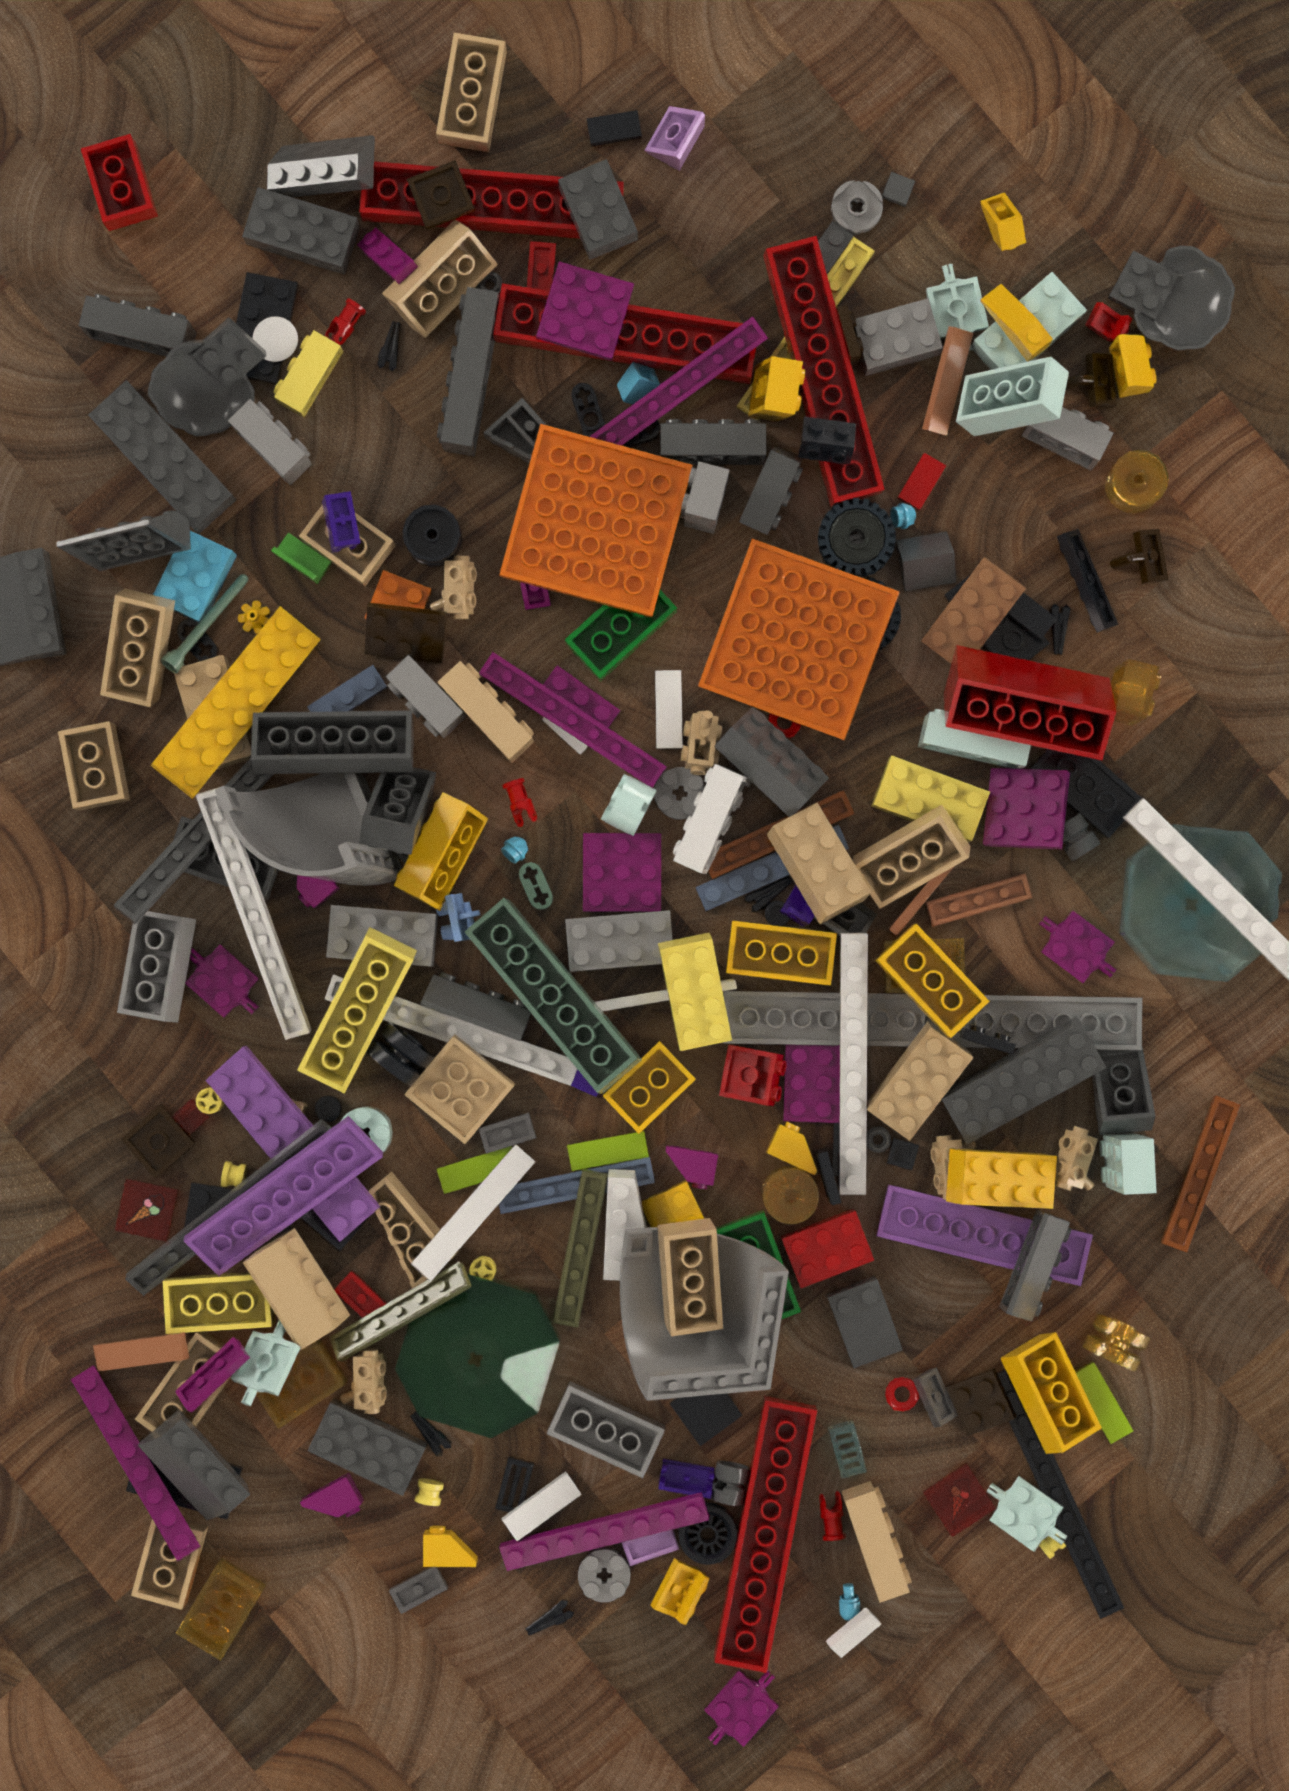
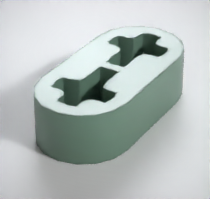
(530, 888)

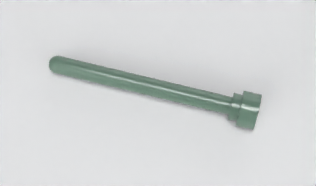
(174, 660)

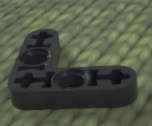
(588, 431)

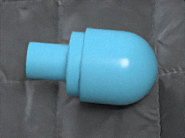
(849, 1602)

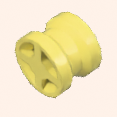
(205, 1100)
(232, 1174)
(482, 1270)
(429, 1492)
(1050, 1546)

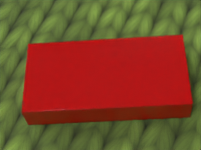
(921, 481)

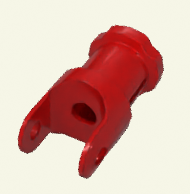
(343, 324)
(519, 801)
(832, 1518)

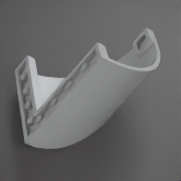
(311, 829)
(709, 1361)

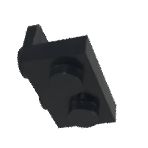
(827, 440)

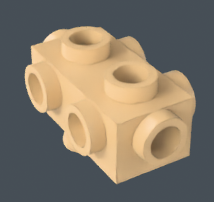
(458, 590)
(702, 737)
(940, 1158)
(1074, 1159)
(368, 1382)

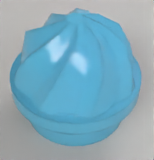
(903, 515)
(515, 849)

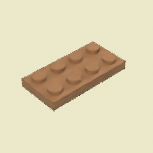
(974, 610)

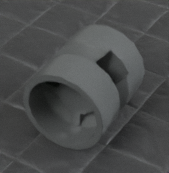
(1077, 838)
(730, 1482)

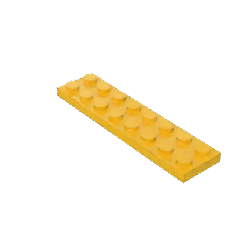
(230, 705)

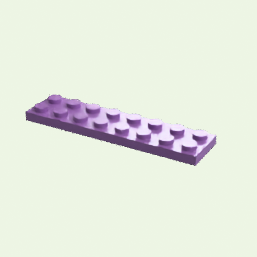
(275, 1124)
(283, 1196)
(971, 1232)

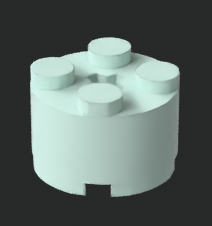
(628, 804)
(376, 1121)

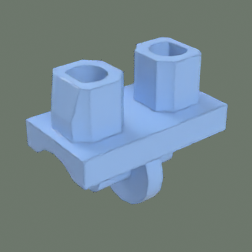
(460, 917)

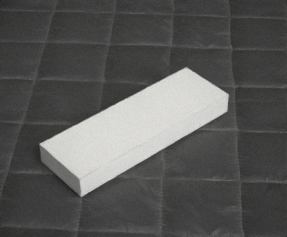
(668, 709)
(541, 1506)

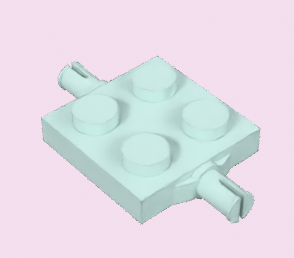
(957, 304)
(268, 1363)
(1026, 1513)

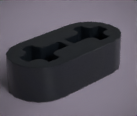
(205, 639)

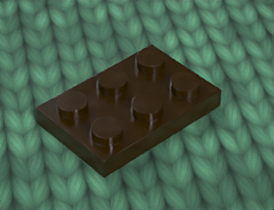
(404, 632)

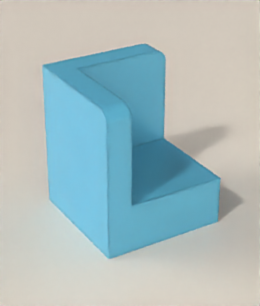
(637, 382)

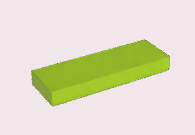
(607, 1150)
(469, 1171)
(1103, 1403)

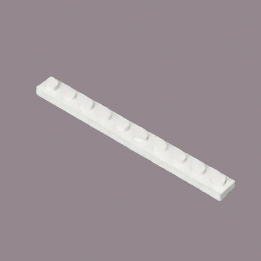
(1210, 884)
(255, 919)
(480, 1039)
(853, 1063)

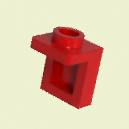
(1108, 322)

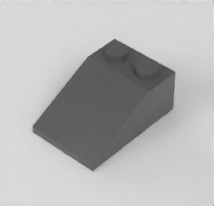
(1123, 1093)
(864, 1321)

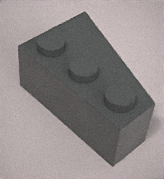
(516, 430)
(772, 490)

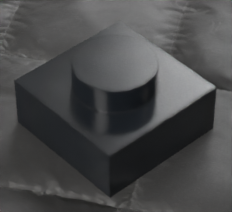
(902, 1154)

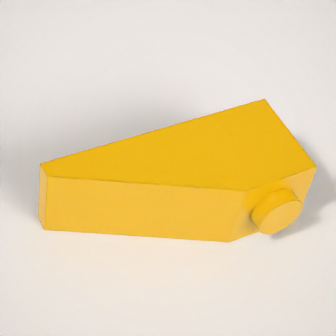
(1017, 322)

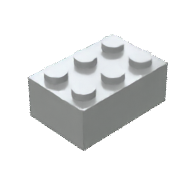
(898, 337)
(1072, 437)
(271, 440)
(706, 490)
(425, 697)

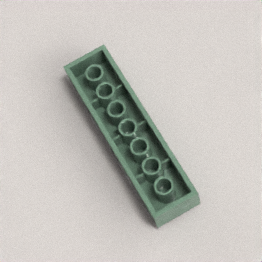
(553, 996)

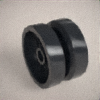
(437, 550)
(402, 1051)

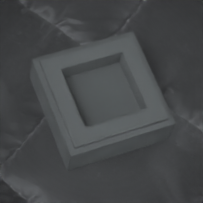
(898, 189)

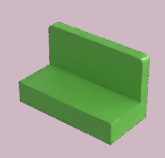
(302, 558)

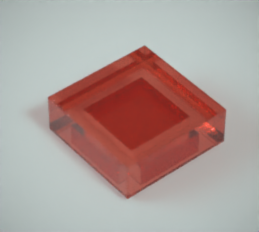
(190, 1117)

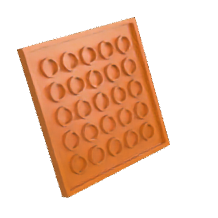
(596, 520)
(798, 639)

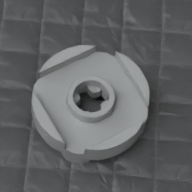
(858, 192)
(670, 781)
(594, 1586)

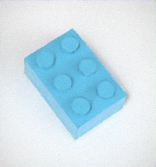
(196, 577)

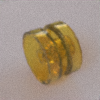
(1151, 477)
(1116, 1342)

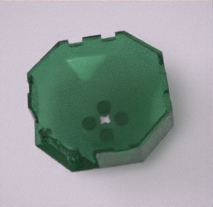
(517, 1351)

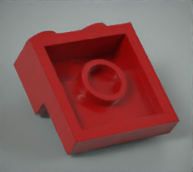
(752, 1075)

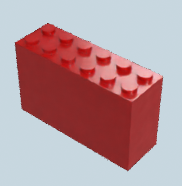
(1029, 702)

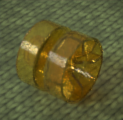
(790, 1194)

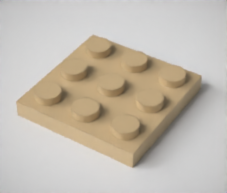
(459, 1089)

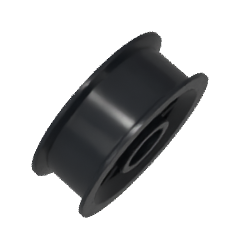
(724, 1550)

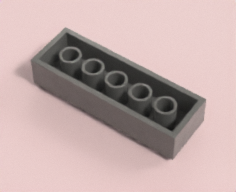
(470, 372)
(162, 457)
(332, 742)
(1022, 1080)

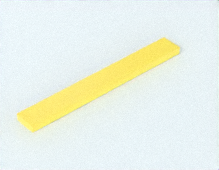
(841, 279)

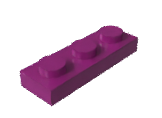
(387, 255)
(581, 696)
(212, 1374)

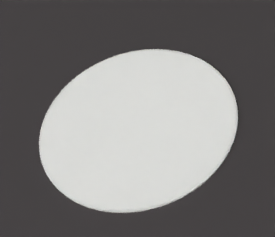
(276, 337)

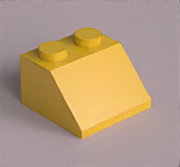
(1132, 365)
(672, 1206)

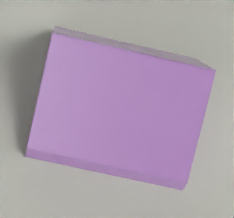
(676, 136)

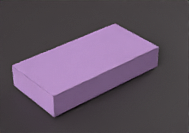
(650, 1547)

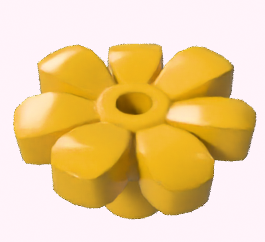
(259, 619)

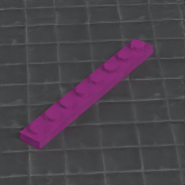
(682, 384)
(572, 720)
(135, 1463)
(604, 1531)

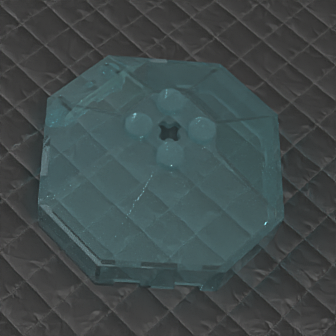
(1198, 941)

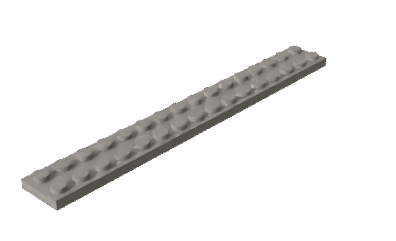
(897, 1020)

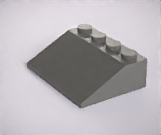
(131, 541)
(28, 608)

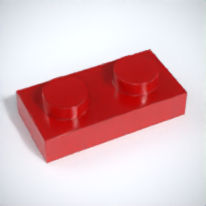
(541, 265)
(359, 1295)

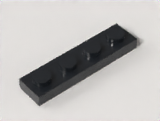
(1087, 580)

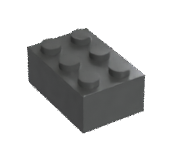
(598, 209)

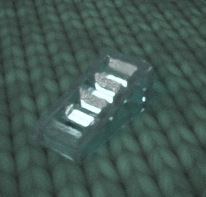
(843, 1428)

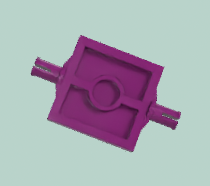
(1077, 946)
(222, 981)
(741, 1707)

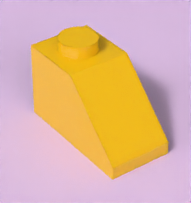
(1004, 221)
(791, 1147)
(446, 1549)

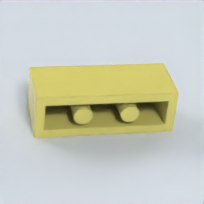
(307, 373)

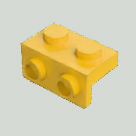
(680, 1591)

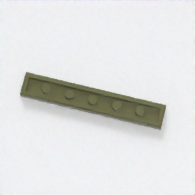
(580, 1248)
(400, 1311)

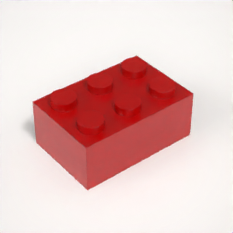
(119, 182)
(827, 1248)

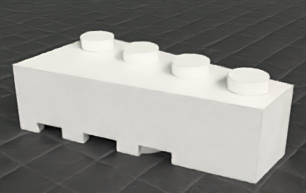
(710, 818)
(622, 1213)

